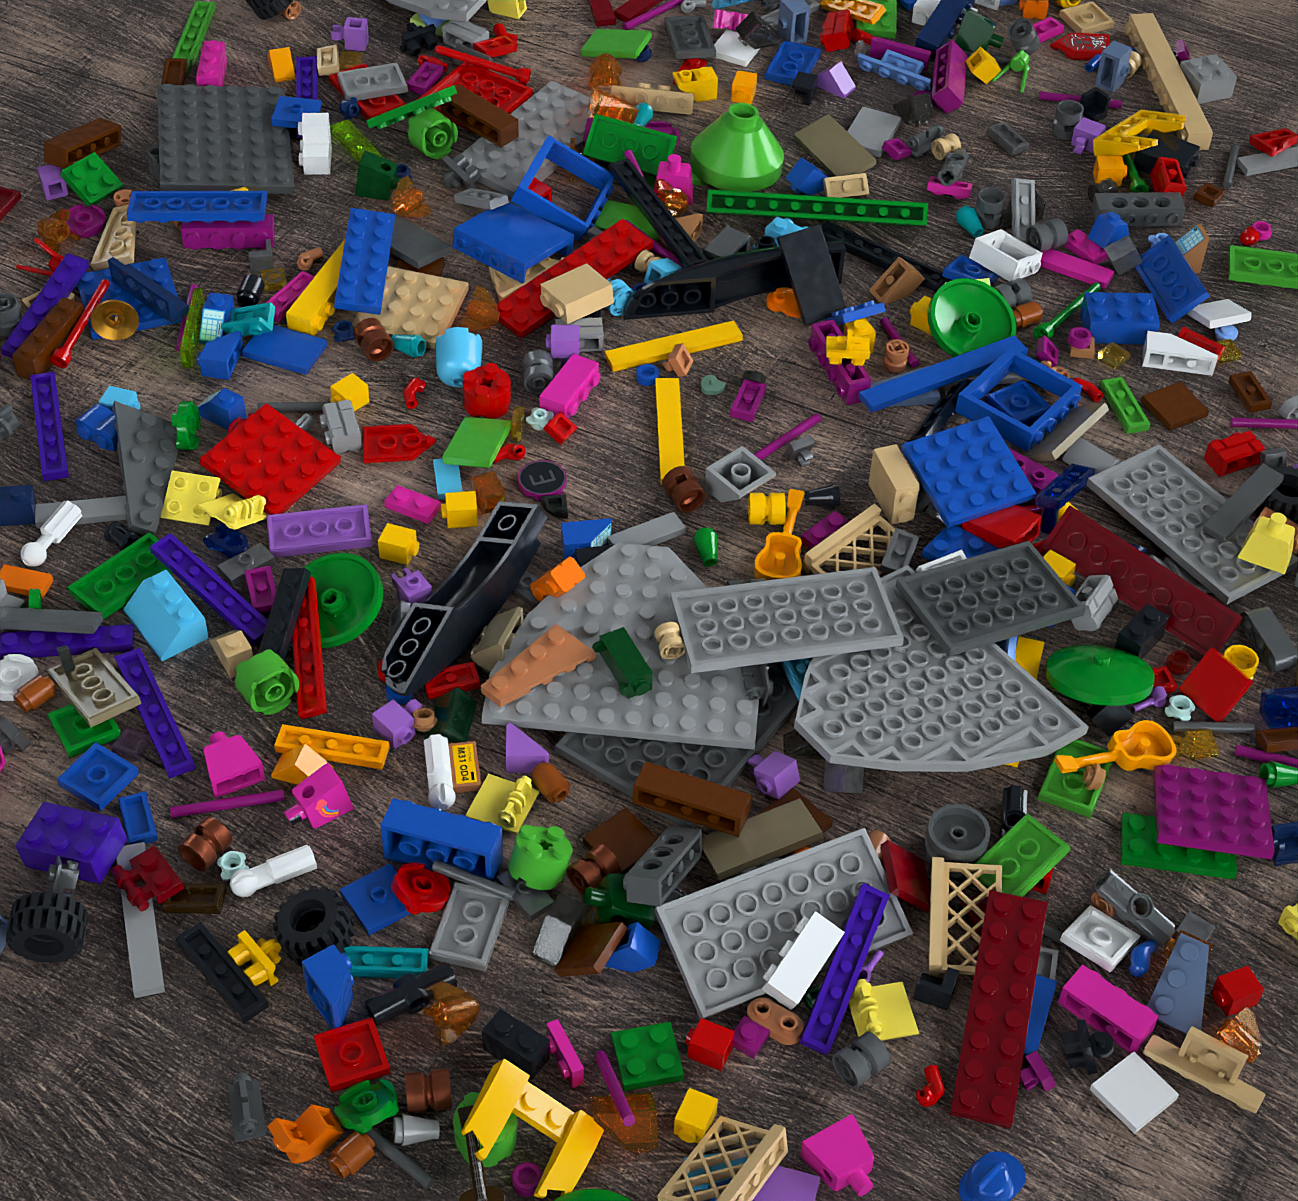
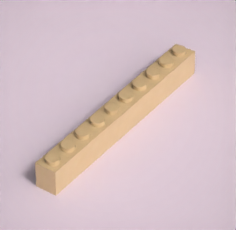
(1168, 78)

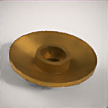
(114, 327)

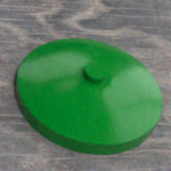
(969, 316)
(346, 596)
(1099, 675)

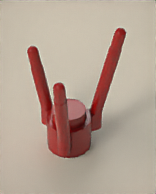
(53, 263)

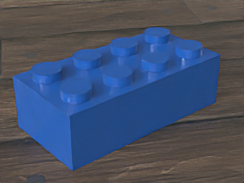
(428, 834)

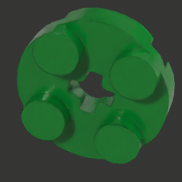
(187, 422)
(366, 1105)

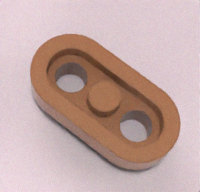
(775, 1019)

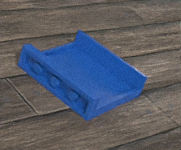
(511, 240)

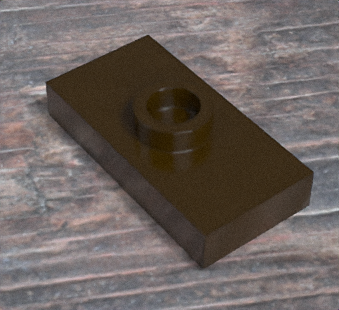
(197, 899)

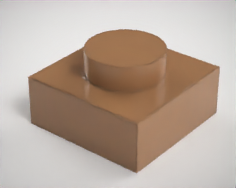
(1085, 352)

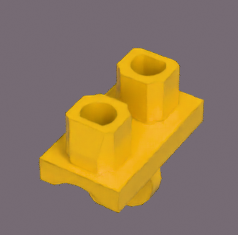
(847, 347)
(261, 957)

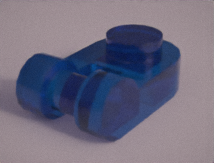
(226, 541)

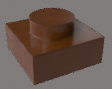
(1209, 195)

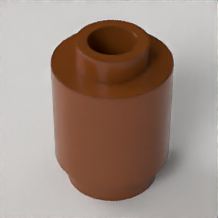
(1027, 314)
(34, 693)
(550, 782)
(351, 1154)

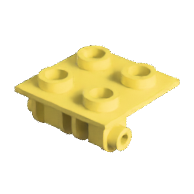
(186, 493)
(236, 511)
(503, 802)
(882, 1010)

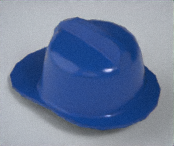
(992, 1178)

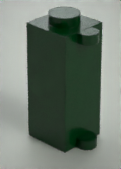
(625, 662)

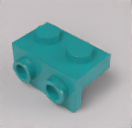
(251, 319)

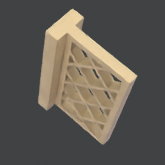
(846, 536)
(940, 909)
(746, 1177)

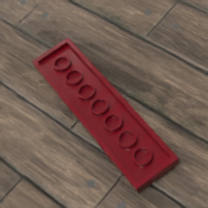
(1142, 580)
(999, 1010)

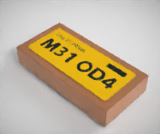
(464, 767)

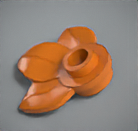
(783, 301)

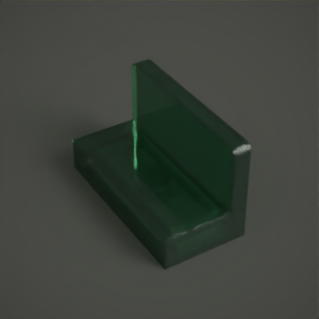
(453, 715)

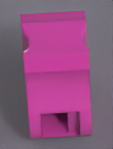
(727, 19)

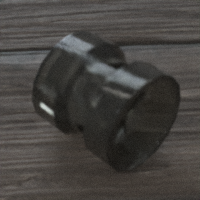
(1105, 186)

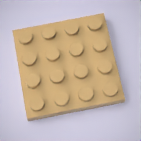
(418, 304)

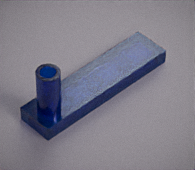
(1060, 492)

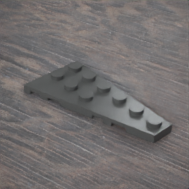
(146, 461)

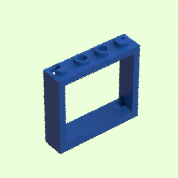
(580, 167)
(1017, 433)

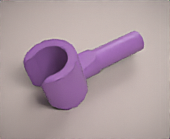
(1158, 699)
(867, 969)

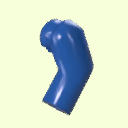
(1093, 63)
(1141, 957)

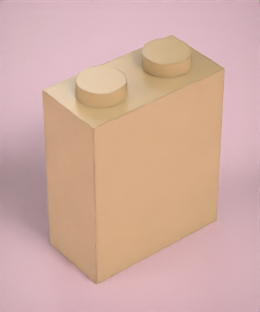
(576, 293)
(893, 484)

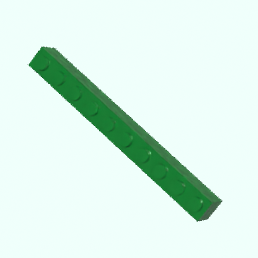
(817, 208)

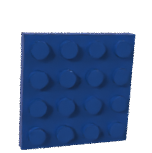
(154, 269)
(968, 471)

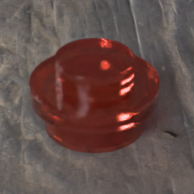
(1179, 662)

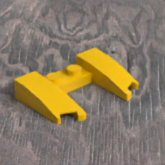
(1123, 139)
(575, 1133)

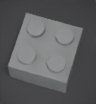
(1209, 78)

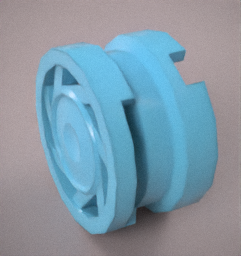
(621, 296)

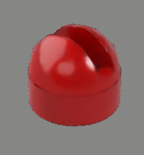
(1249, 236)

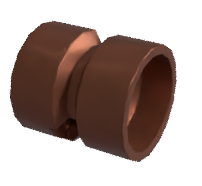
(373, 339)
(684, 489)
(201, 847)
(591, 870)
(428, 1091)

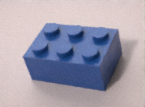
(1119, 317)

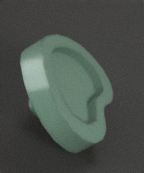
(711, 385)

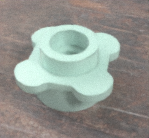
(539, 418)
(1180, 708)
(230, 859)

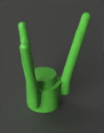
(1018, 63)

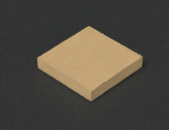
(1086, 18)

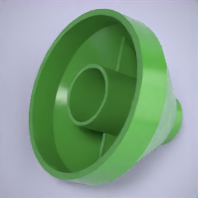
(737, 152)

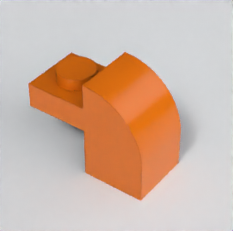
(307, 1135)

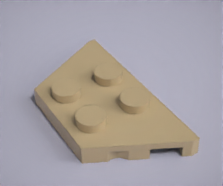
(506, 285)

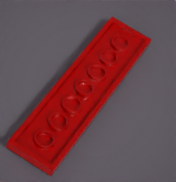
(605, 253)

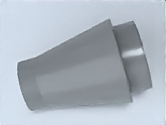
(414, 1129)

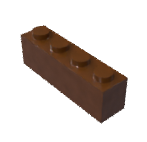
(481, 117)
(82, 141)
(50, 334)
(692, 799)

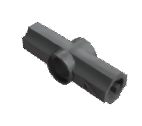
(953, 166)
(1123, 896)

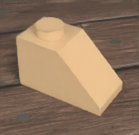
(231, 650)

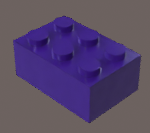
(75, 836)

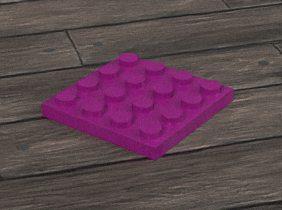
(1212, 811)

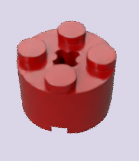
(487, 391)

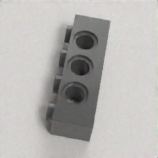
(1141, 208)
(663, 866)

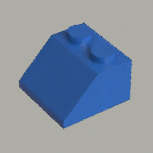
(330, 984)

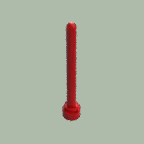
(521, 75)
(62, 356)

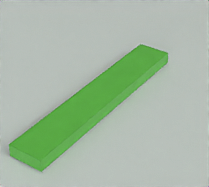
(194, 33)

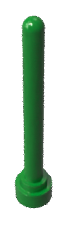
(1137, 185)
(1047, 329)

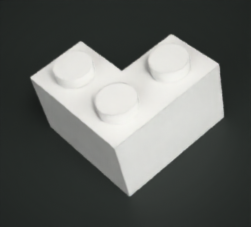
(316, 143)

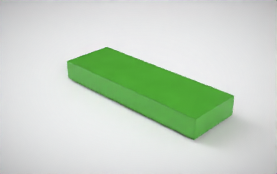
(1124, 405)

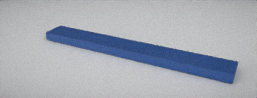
(937, 375)

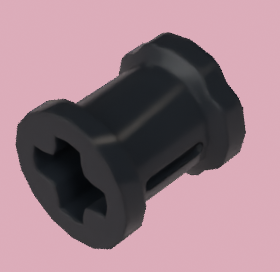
(121, 536)

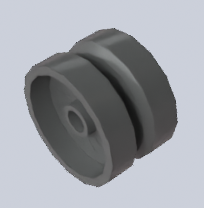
(956, 835)

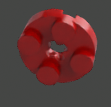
(420, 888)

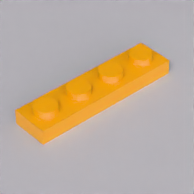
(860, 9)
(334, 746)

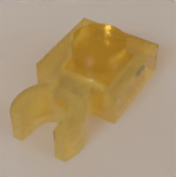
(1197, 744)

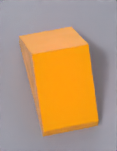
(281, 64)
(297, 764)

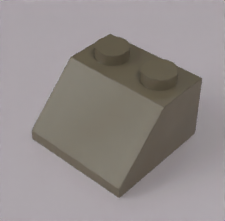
(496, 639)

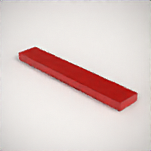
(308, 657)

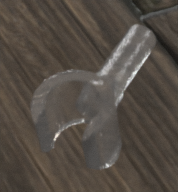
(861, 48)

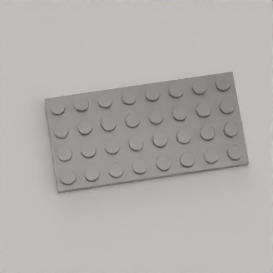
(550, 112)
(1170, 509)
(785, 619)
(737, 927)

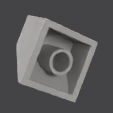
(736, 475)

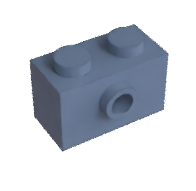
(793, 21)
(1113, 66)

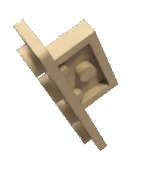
(660, 99)
(1208, 1064)

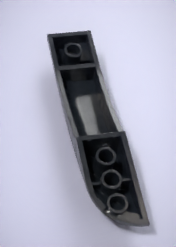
(719, 282)
(466, 600)

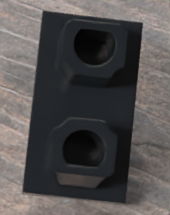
(418, 36)
(1082, 1047)

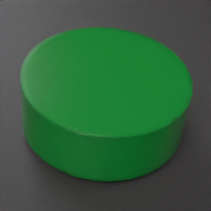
(35, 598)

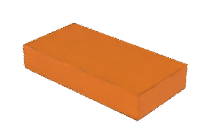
(22, 580)

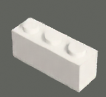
(801, 960)

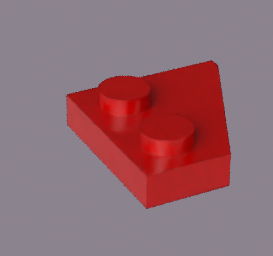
(1273, 141)

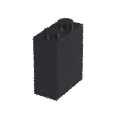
(1168, 147)

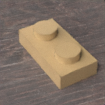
(328, 60)
(846, 186)

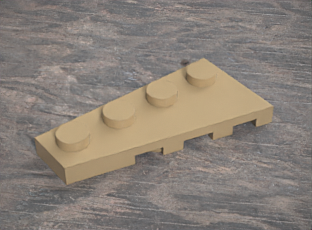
(116, 240)

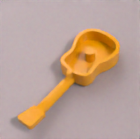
(782, 550)
(1139, 747)

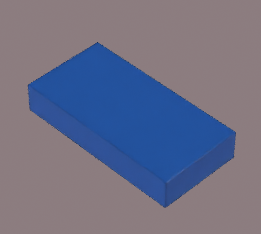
(138, 818)

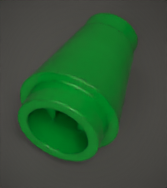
(707, 546)
(1278, 774)

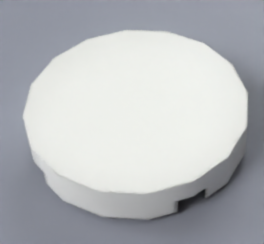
(15, 672)

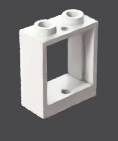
(1006, 255)

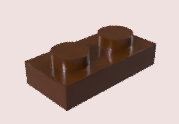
(1250, 391)

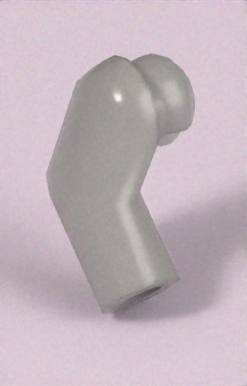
(689, 5)

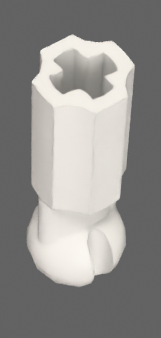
(52, 532)
(439, 772)
(275, 870)

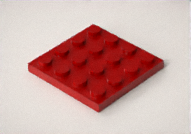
(489, 85)
(270, 459)

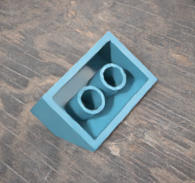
(165, 616)

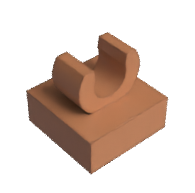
(679, 360)

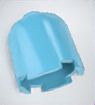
(456, 354)

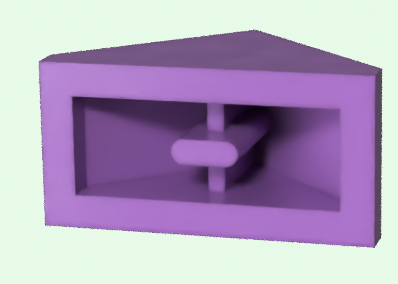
(836, 80)
(522, 752)

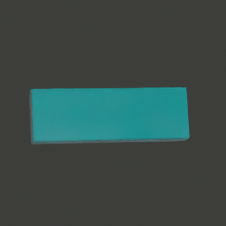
(386, 961)

